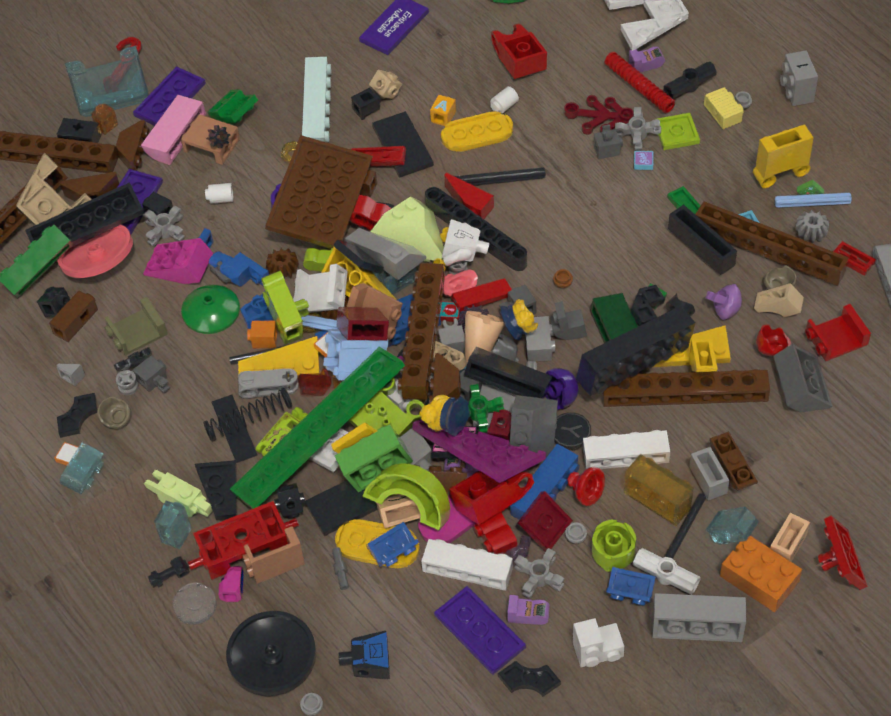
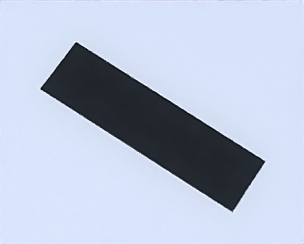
(238, 441)

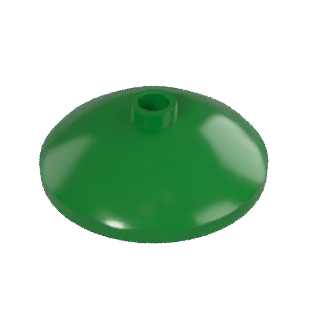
(213, 315)

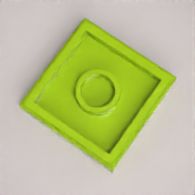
(678, 131)

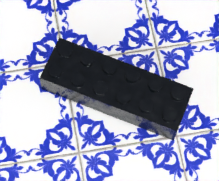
(635, 351)

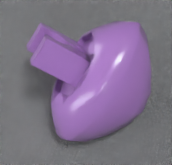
(726, 301)

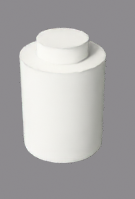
(504, 100)
(219, 193)

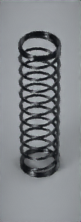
(210, 431)

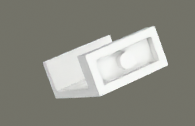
(322, 290)

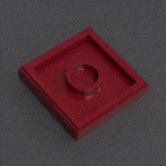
(545, 521)

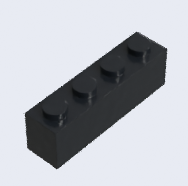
(702, 239)
(507, 374)

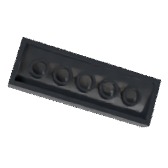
(93, 216)

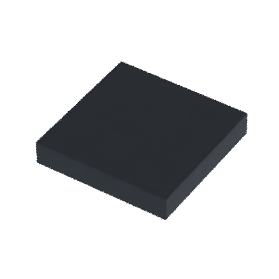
(358, 256)

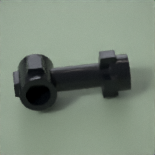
(178, 567)

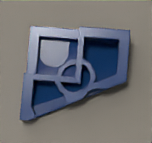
(256, 311)

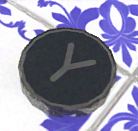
(571, 430)

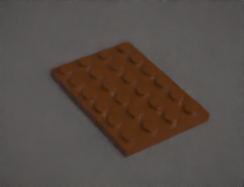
(318, 192)

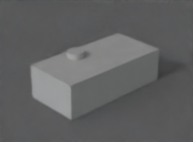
(699, 617)

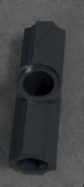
(690, 80)

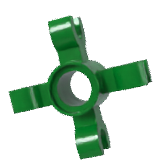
(480, 401)

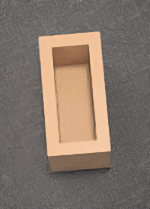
(398, 509)
(790, 536)

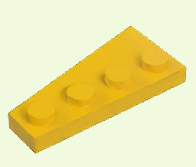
(720, 346)
(296, 356)

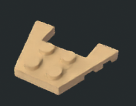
(39, 199)

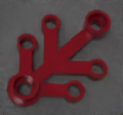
(601, 113)

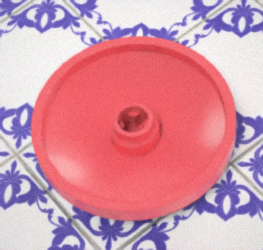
(97, 253)

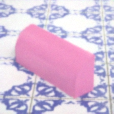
(165, 138)

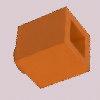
(262, 334)

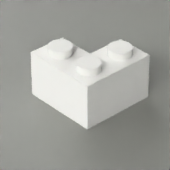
(596, 643)

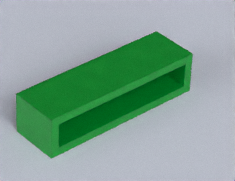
(35, 261)

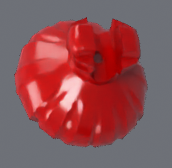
(588, 485)

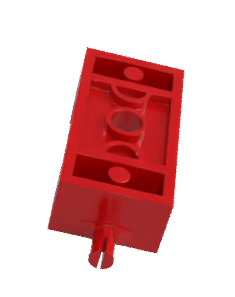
(219, 542)

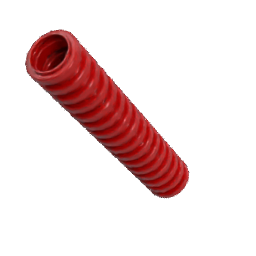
(639, 82)

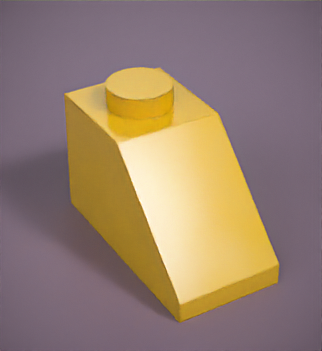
(702, 355)

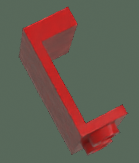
(839, 334)

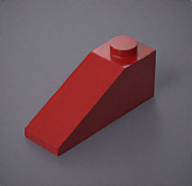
(469, 195)

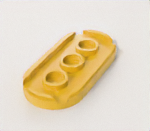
(476, 131)
(355, 536)

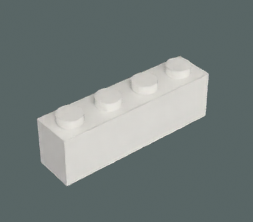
(623, 449)
(467, 564)

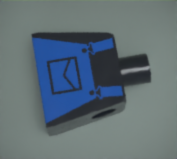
(368, 656)

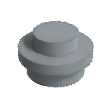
(744, 99)
(576, 533)
(311, 704)

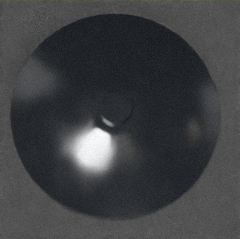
(271, 653)

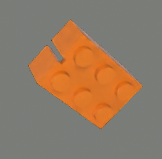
(761, 573)

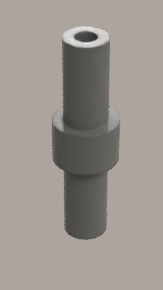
(340, 568)

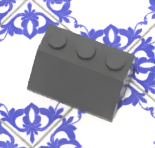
(802, 380)
(534, 423)

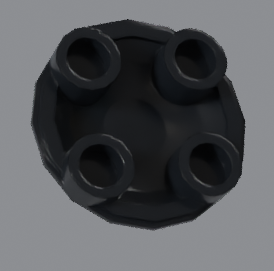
(133, 360)

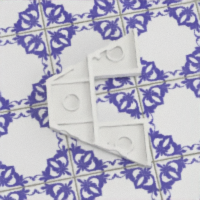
(663, 14)

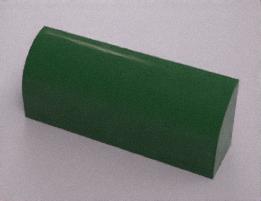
(612, 316)

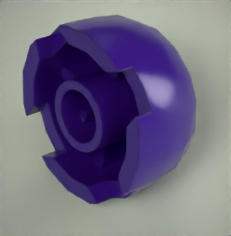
(562, 387)

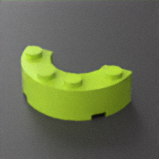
(417, 485)

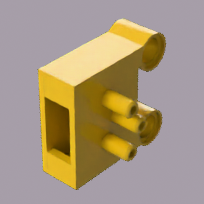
(783, 152)

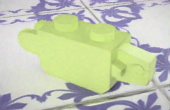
(177, 490)

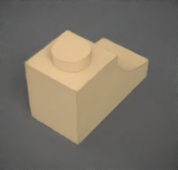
(780, 300)

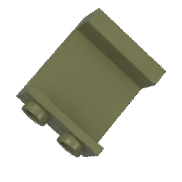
(137, 329)

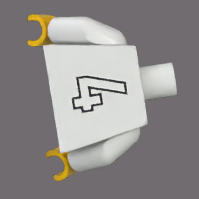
(460, 243)

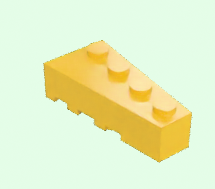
(355, 274)

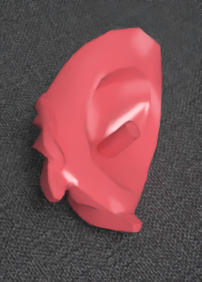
(459, 282)

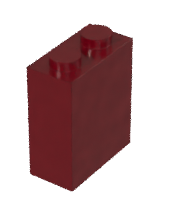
(362, 323)

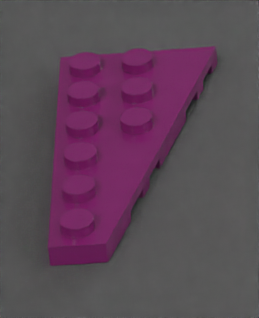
(483, 451)

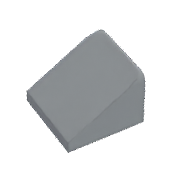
(71, 373)

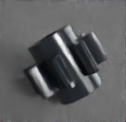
(212, 137)

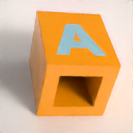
(443, 110)

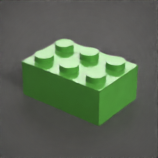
(371, 456)

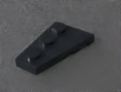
(217, 480)

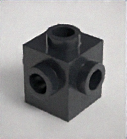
(53, 301)
(286, 494)

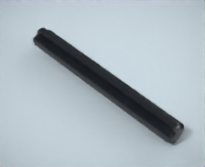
(504, 176)

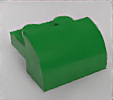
(232, 107)

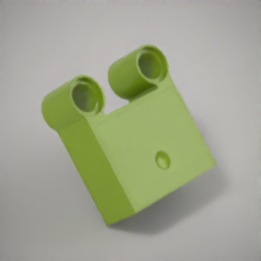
(283, 308)
(382, 411)

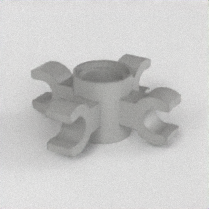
(638, 128)
(164, 225)
(539, 565)

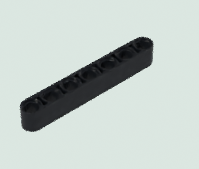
(500, 244)

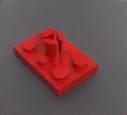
(842, 554)

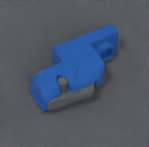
(236, 269)

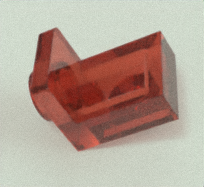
(314, 384)

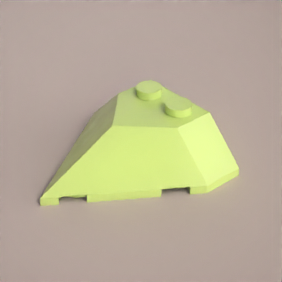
(413, 225)

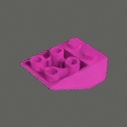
(179, 261)

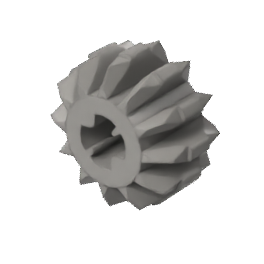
(812, 226)

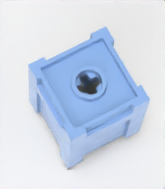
(347, 355)

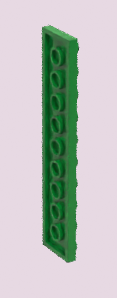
(317, 427)

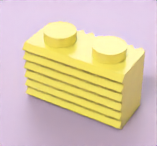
(723, 107)

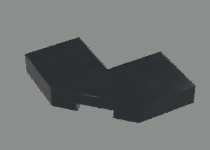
(643, 302)

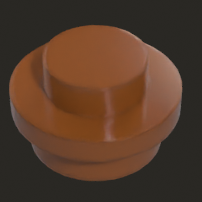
(563, 278)

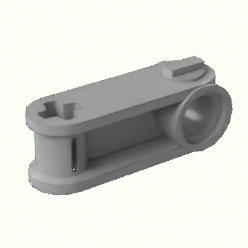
(262, 383)

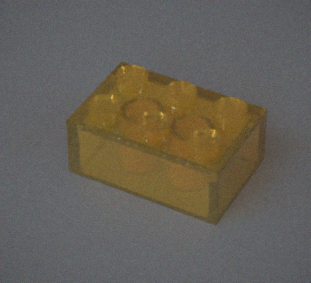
(658, 489)

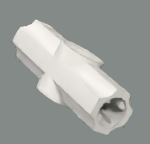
(677, 577)

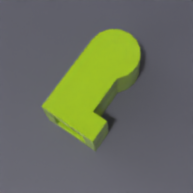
(316, 259)

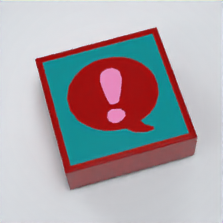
(449, 311)

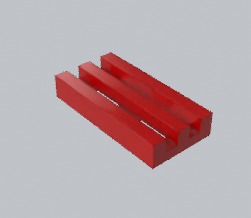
(854, 263)

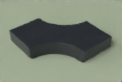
(71, 421)
(538, 679)

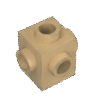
(385, 84)

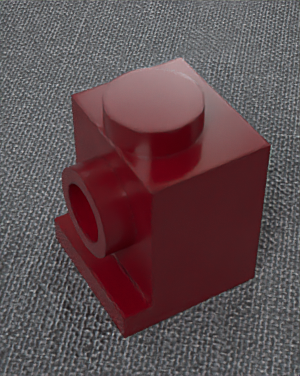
(502, 431)

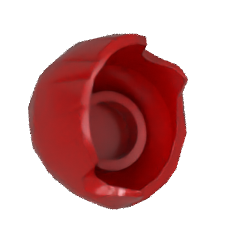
(771, 341)

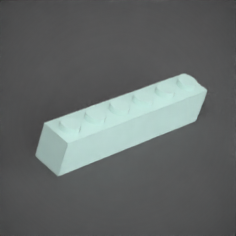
(316, 97)

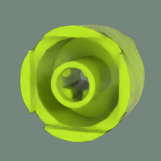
(613, 545)

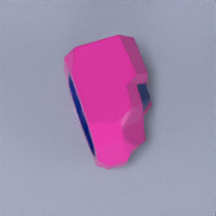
(232, 585)

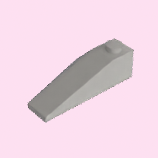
(391, 254)

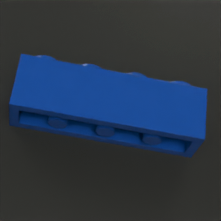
(549, 477)

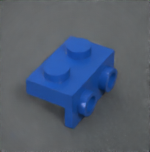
(391, 544)
(631, 585)

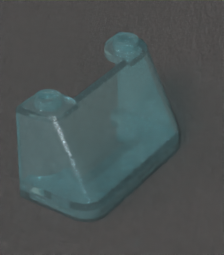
(114, 83)

